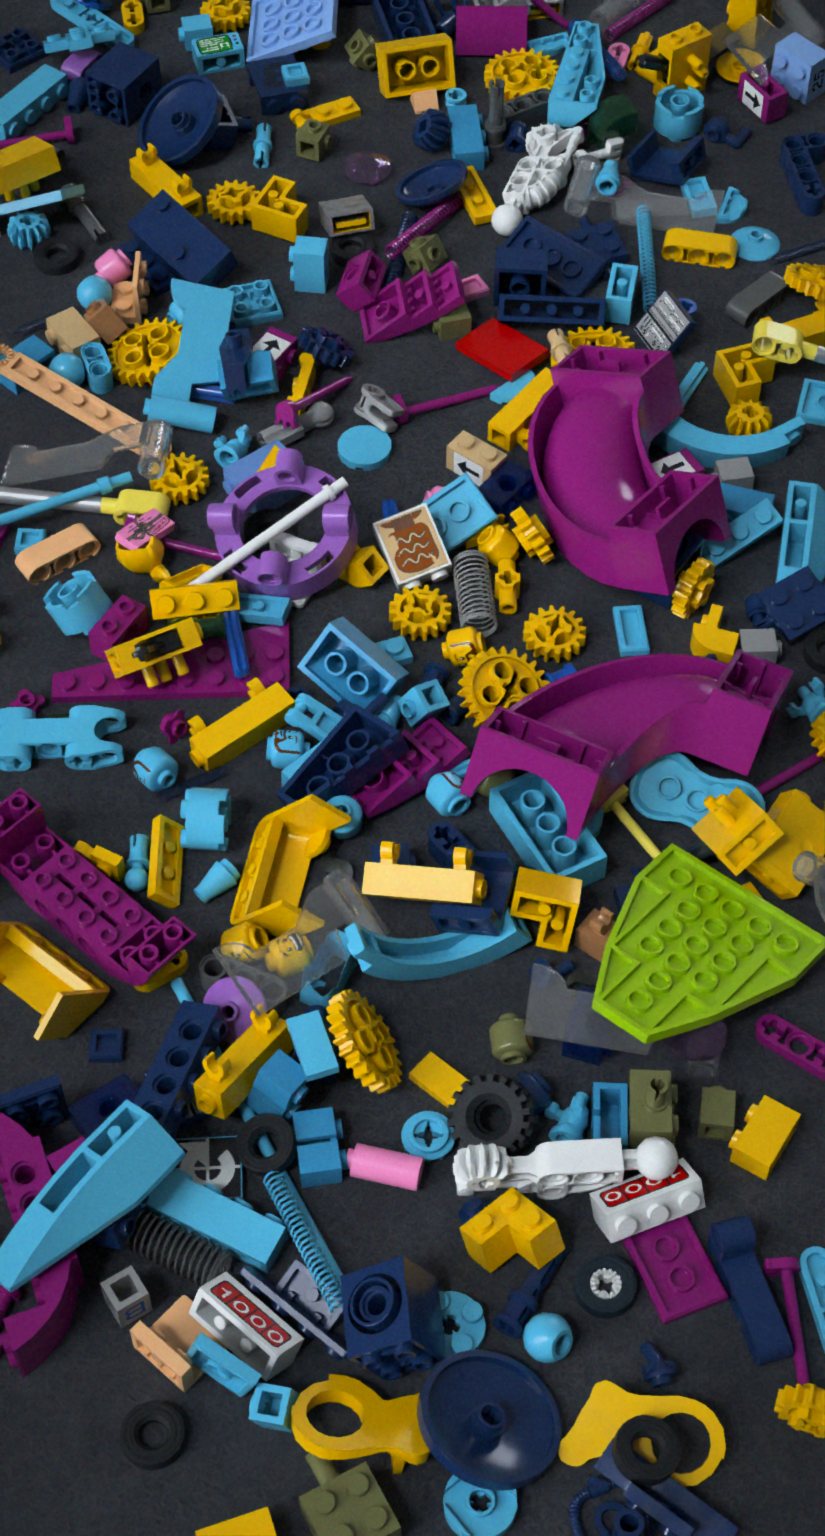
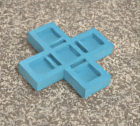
(78, 39)

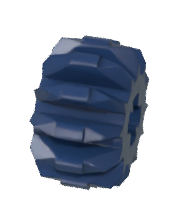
(431, 130)

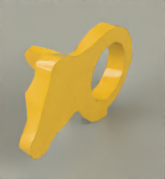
(612, 1406)
(385, 1426)

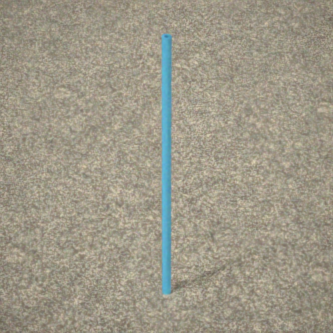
(267, 1149)

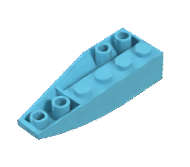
(579, 77)
(802, 531)
(89, 1192)

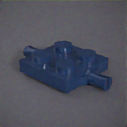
(602, 240)
(794, 605)

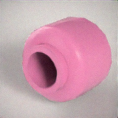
(113, 266)

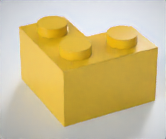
(278, 211)
(742, 373)
(551, 901)
(511, 1227)

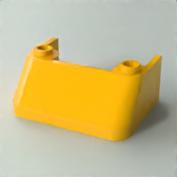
(280, 863)
(48, 980)

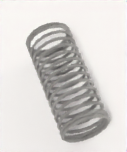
(474, 615)

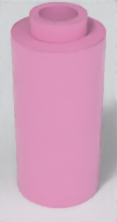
(385, 1166)

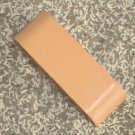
(57, 553)

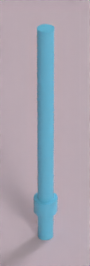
(102, 485)

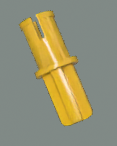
(641, 47)

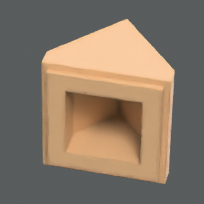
(424, 100)

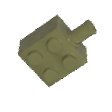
(651, 1106)
(346, 1502)

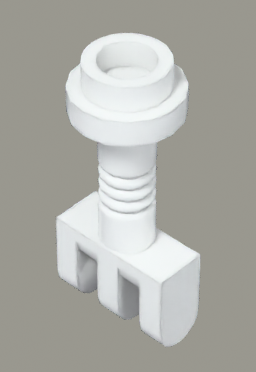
(612, 151)

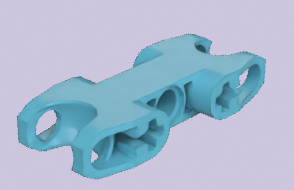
(55, 738)

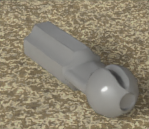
(319, 415)

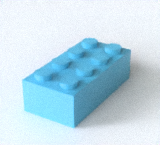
(536, 826)

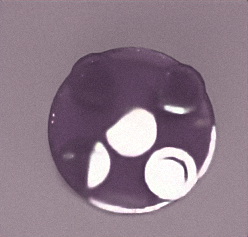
(367, 167)
(699, 1043)

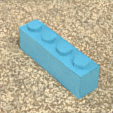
(31, 100)
(218, 1219)

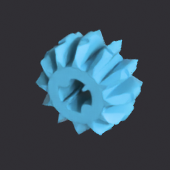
(28, 229)

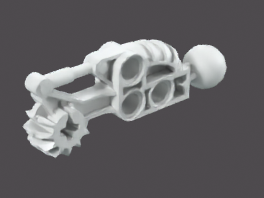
(537, 175)
(561, 1166)

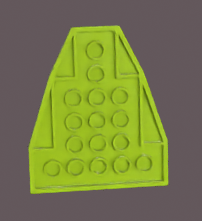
(696, 950)

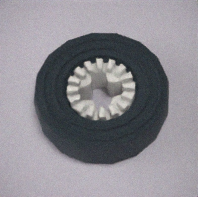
(609, 1269)

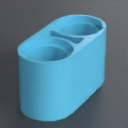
(97, 367)

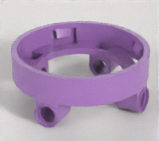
(272, 572)

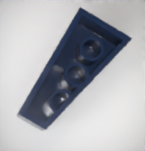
(346, 758)

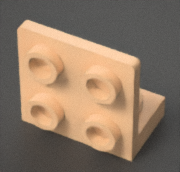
(129, 296)
(168, 1342)

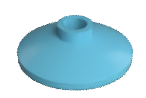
(756, 243)

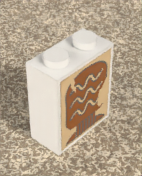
(412, 548)

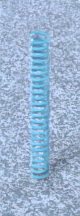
(647, 265)
(290, 1228)

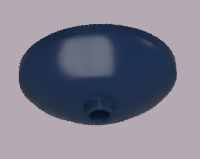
(432, 183)

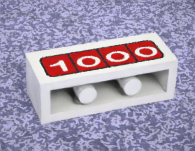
(646, 1203)
(246, 1325)

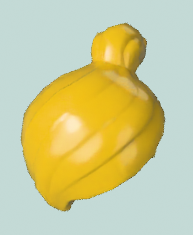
(144, 559)

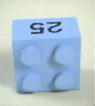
(799, 67)

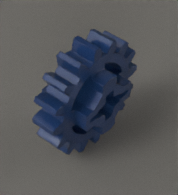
(326, 346)

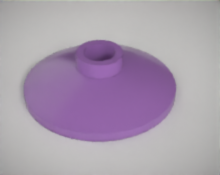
(227, 993)

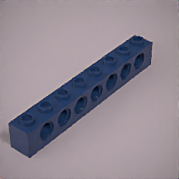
(170, 1089)

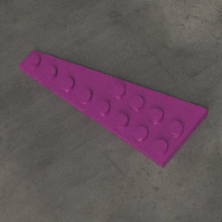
(208, 675)

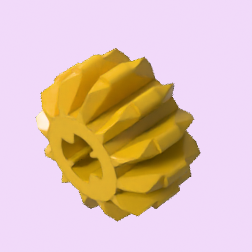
(748, 418)

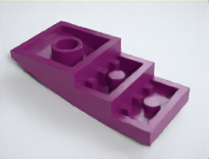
(412, 304)
(431, 752)

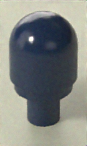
(754, 608)

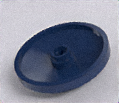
(181, 118)
(489, 1420)

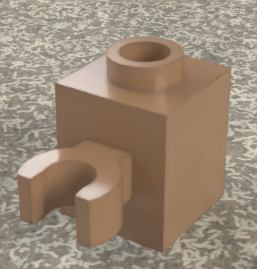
(104, 320)
(594, 932)

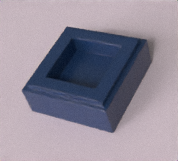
(106, 1045)

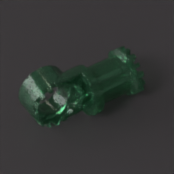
(210, 626)

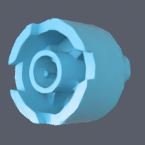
(678, 113)
(77, 603)
(206, 817)

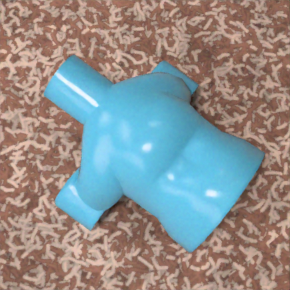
(234, 449)
(813, 702)
(571, 1120)

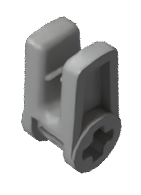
(378, 408)

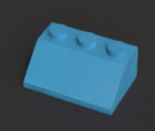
(351, 665)

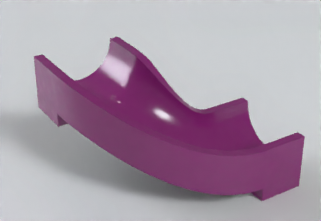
(595, 471)
(620, 715)

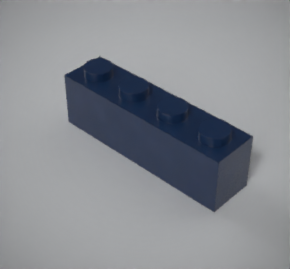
(551, 309)

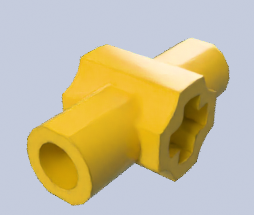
(507, 586)

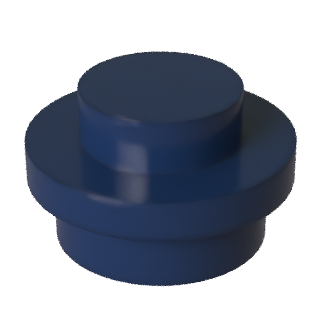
(471, 1208)

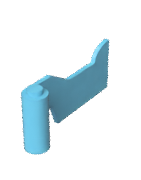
(195, 364)

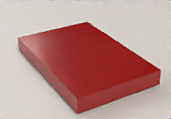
(502, 349)

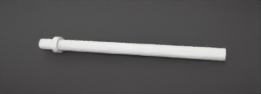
(223, 566)

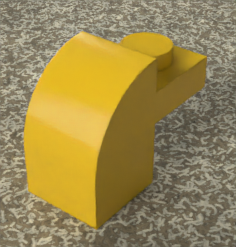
(364, 567)
(709, 639)

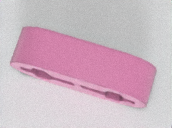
(624, 51)

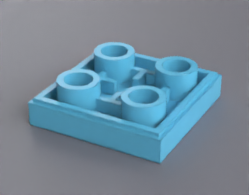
(254, 304)

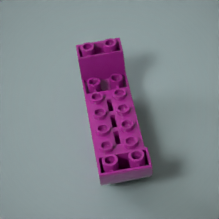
(81, 899)
(37, 1331)

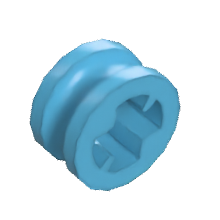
(457, 93)

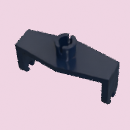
(234, 354)

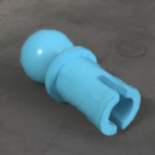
(138, 863)

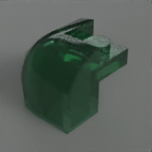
(612, 119)

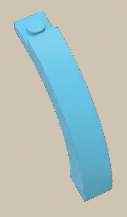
(711, 446)
(433, 955)

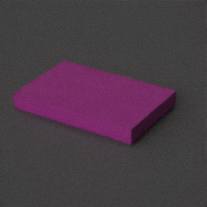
(490, 29)
(675, 1269)

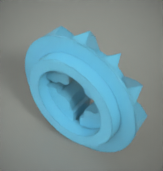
(416, 1127)

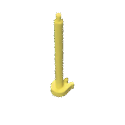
(614, 804)

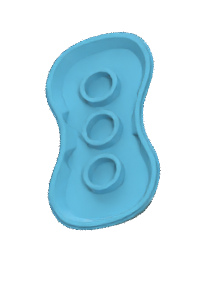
(675, 790)

